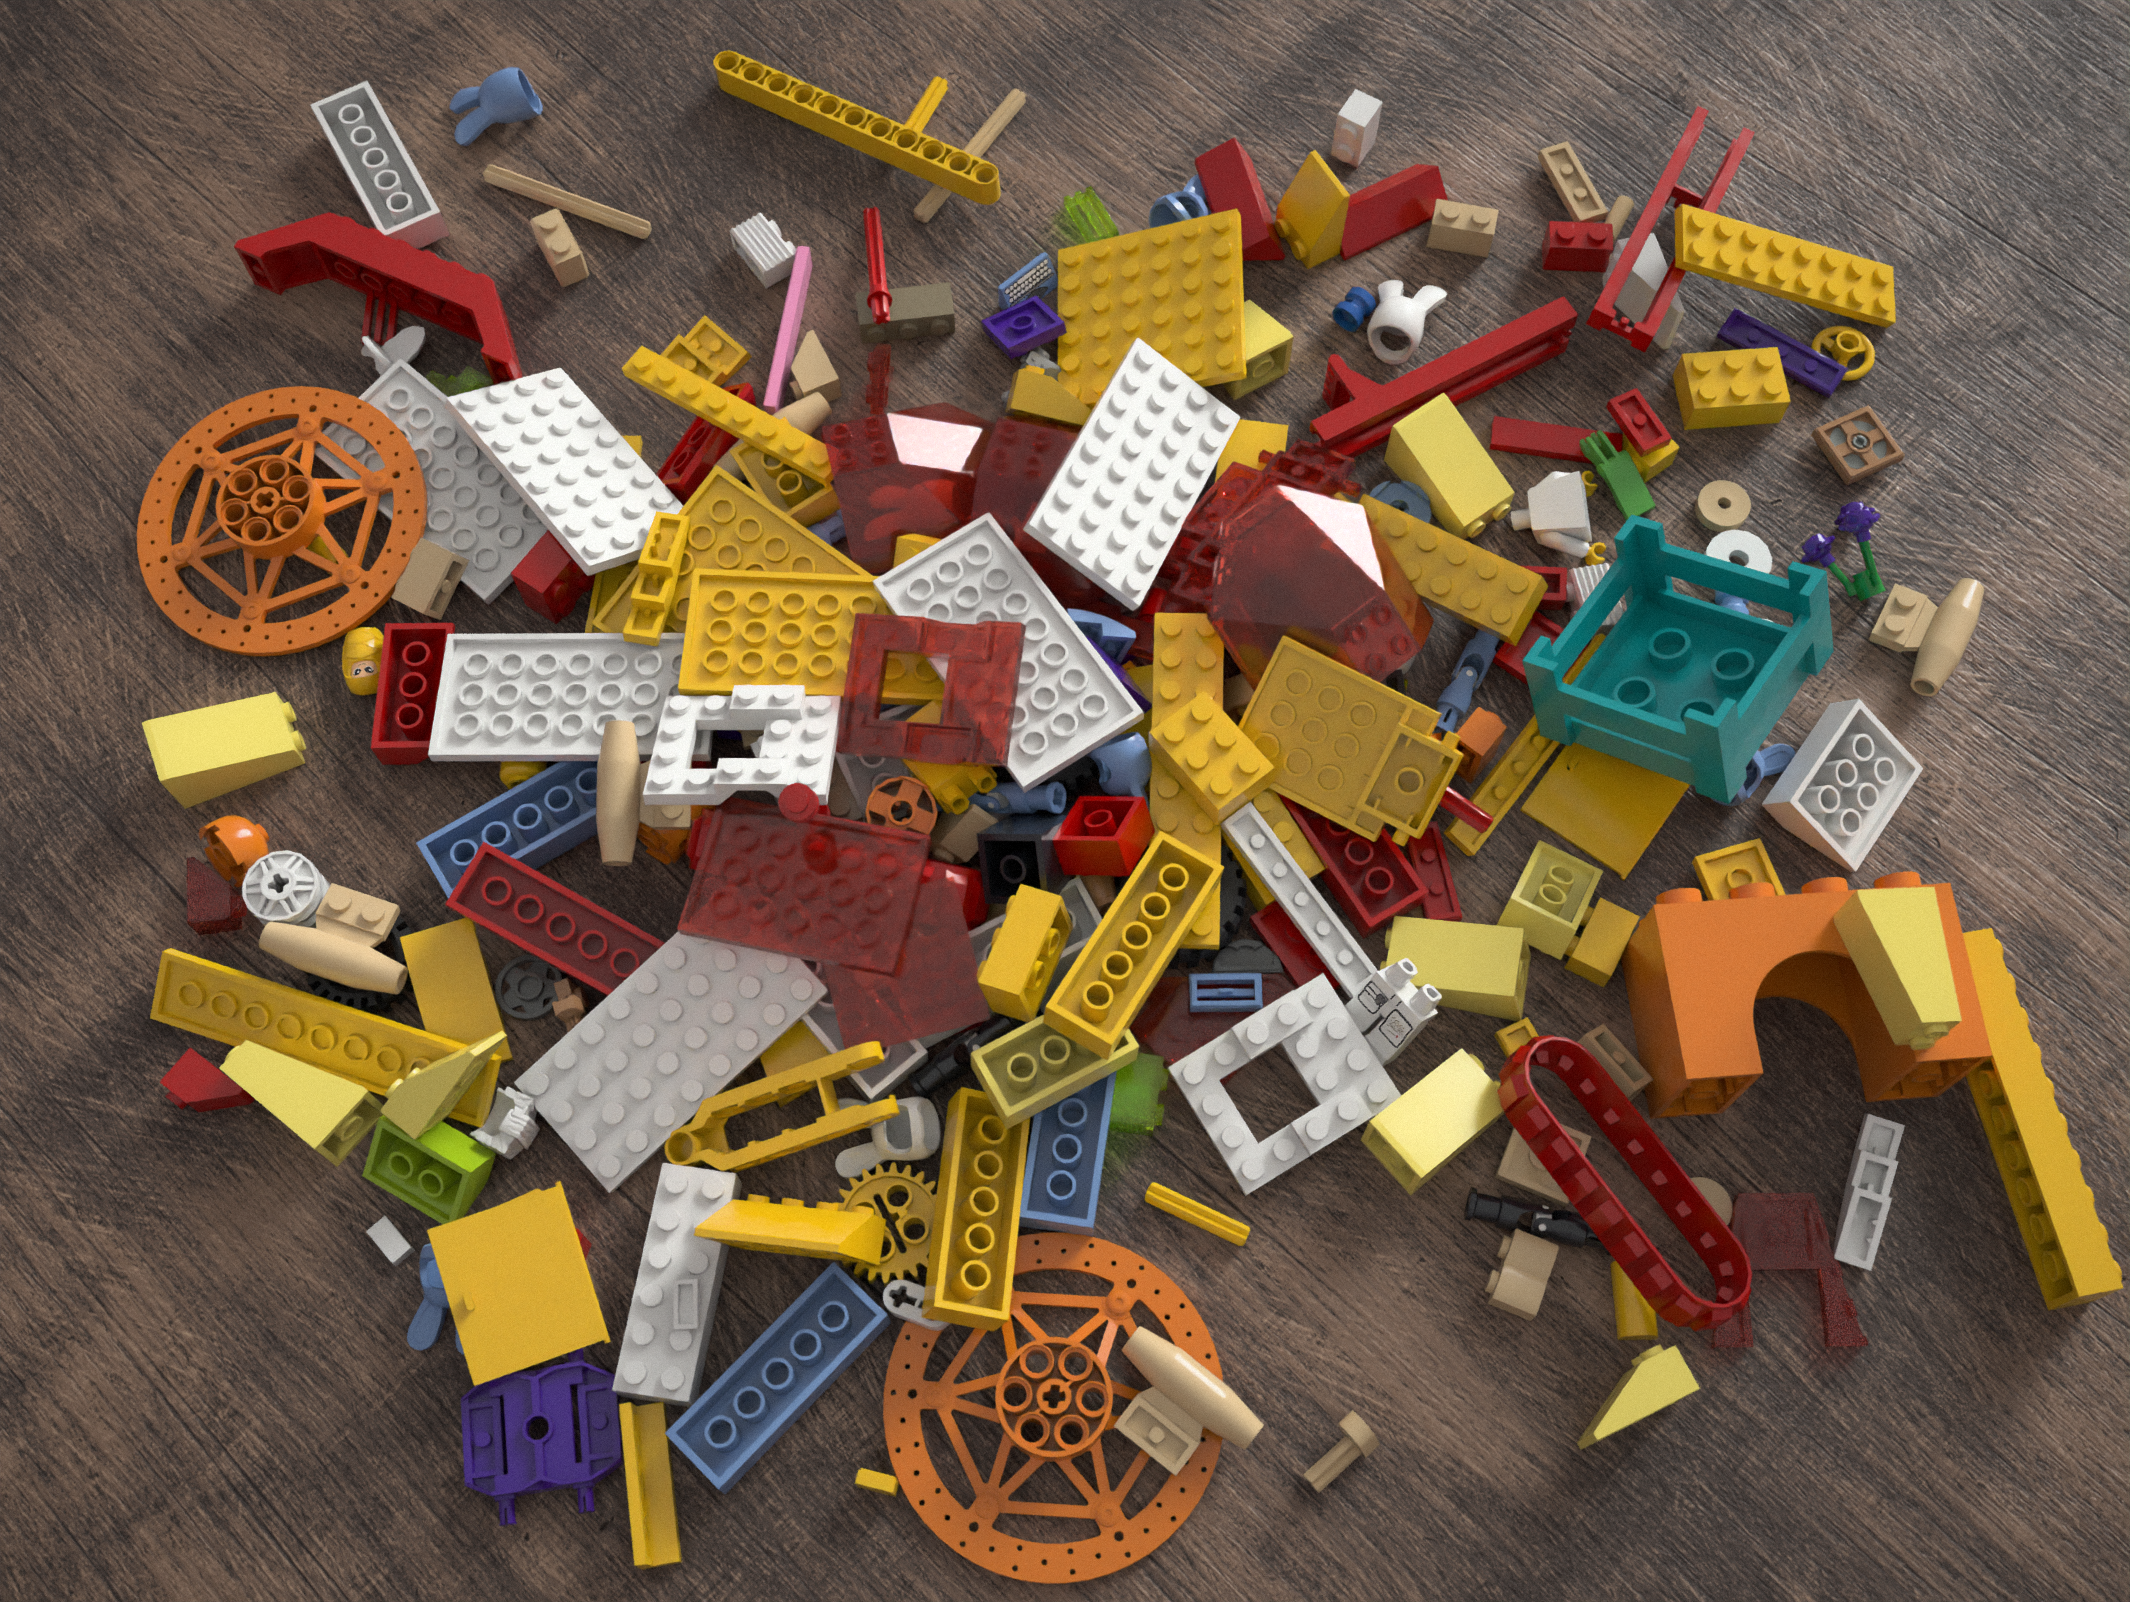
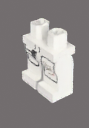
(1400, 1004)

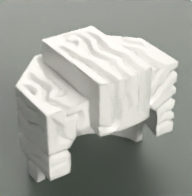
(509, 1124)

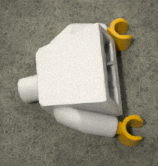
(1561, 515)

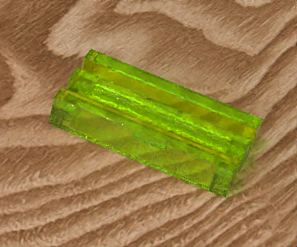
(1081, 199)

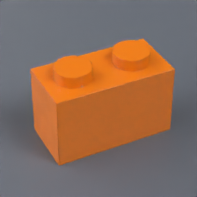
(1478, 742)

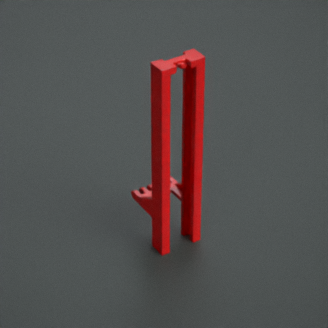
(1644, 332)
(1461, 375)

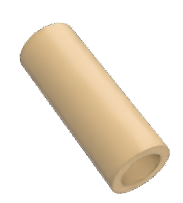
(1619, 214)

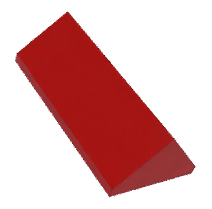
(1232, 183)
(1391, 208)
(699, 450)

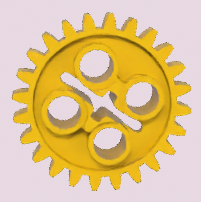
(917, 1210)

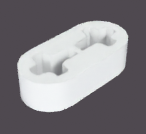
(907, 1311)

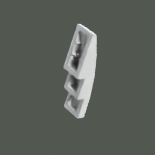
(1867, 1191)

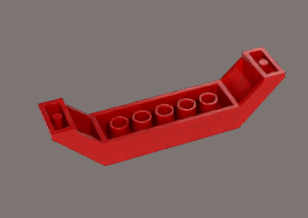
(366, 259)

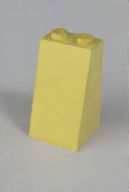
(1451, 466)
(223, 747)
(1902, 961)
(1467, 963)
(313, 1103)
(1434, 1120)

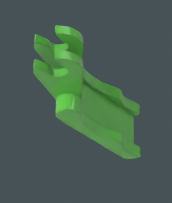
(1620, 475)

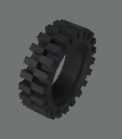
(365, 999)

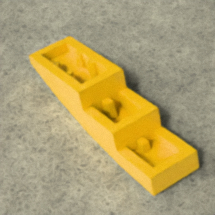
(657, 578)

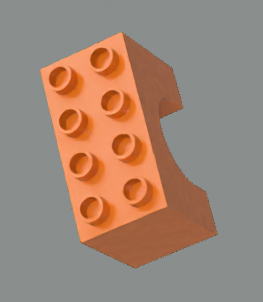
(1705, 962)

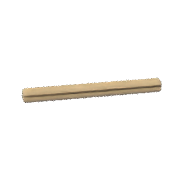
(976, 147)
(567, 201)

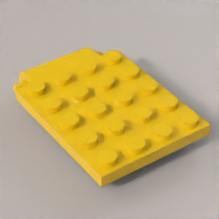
(1349, 744)

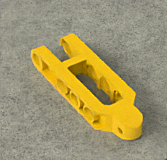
(706, 1139)

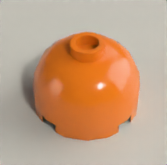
(234, 846)

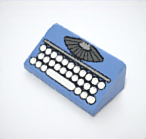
(1032, 280)

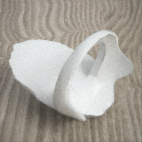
(404, 345)

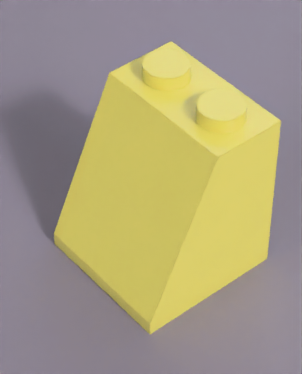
(1267, 351)

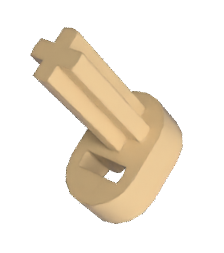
(1357, 1441)

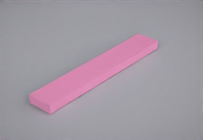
(788, 331)

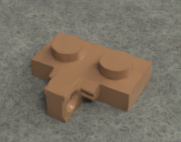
(571, 1003)

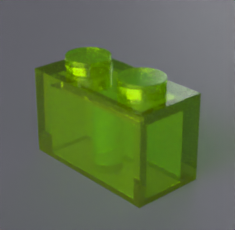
(1136, 1096)

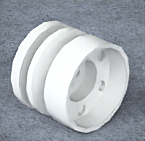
(284, 889)

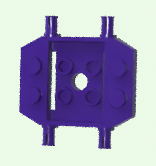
(546, 1462)

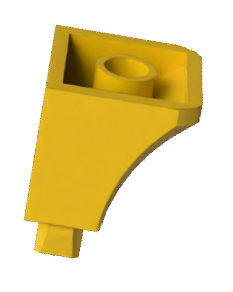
(948, 783)

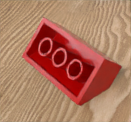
(408, 690)

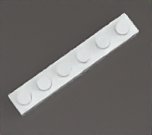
(1299, 899)

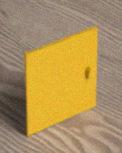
(1604, 805)
(518, 1284)

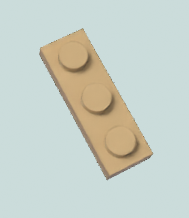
(1572, 183)

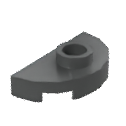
(1246, 957)

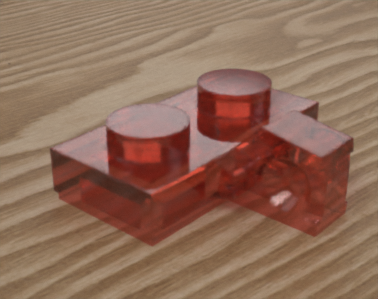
(881, 375)

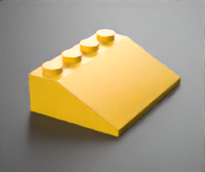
(797, 1229)

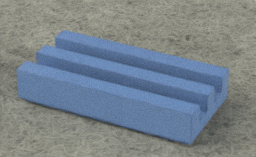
(1225, 1006)

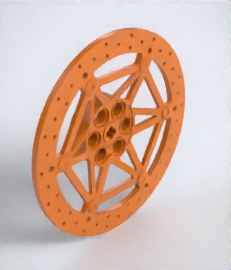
(272, 510)
(1057, 1350)

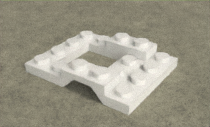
(794, 748)
(1329, 1059)

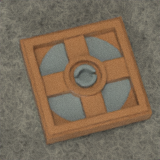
(1857, 445)

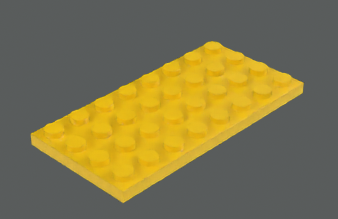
(787, 633)

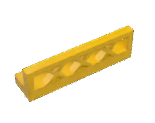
(650, 1485)

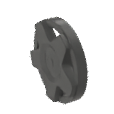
(527, 989)

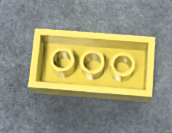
(1041, 1067)

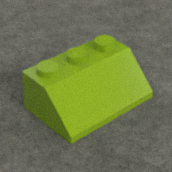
(434, 1173)

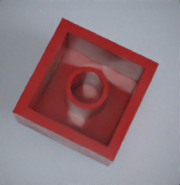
(550, 579)
(1104, 835)

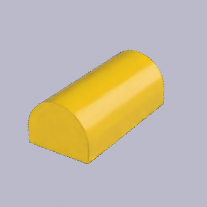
(1633, 1314)

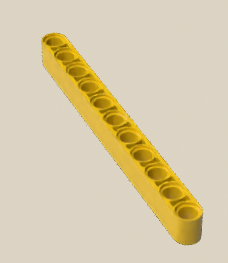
(858, 127)

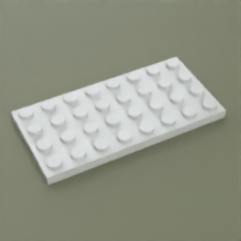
(567, 465)
(1133, 474)
(467, 497)
(1065, 689)
(552, 695)
(664, 1046)

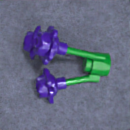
(1857, 520)

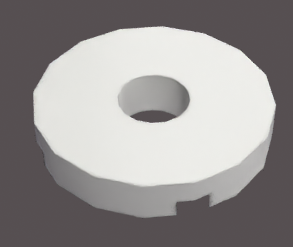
(1743, 545)

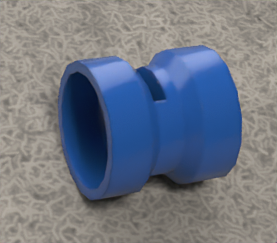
(1350, 312)

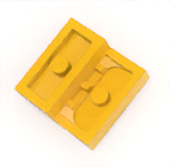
(707, 352)

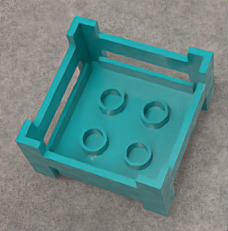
(1678, 676)

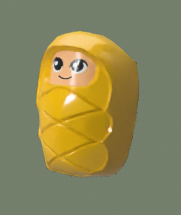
(362, 660)

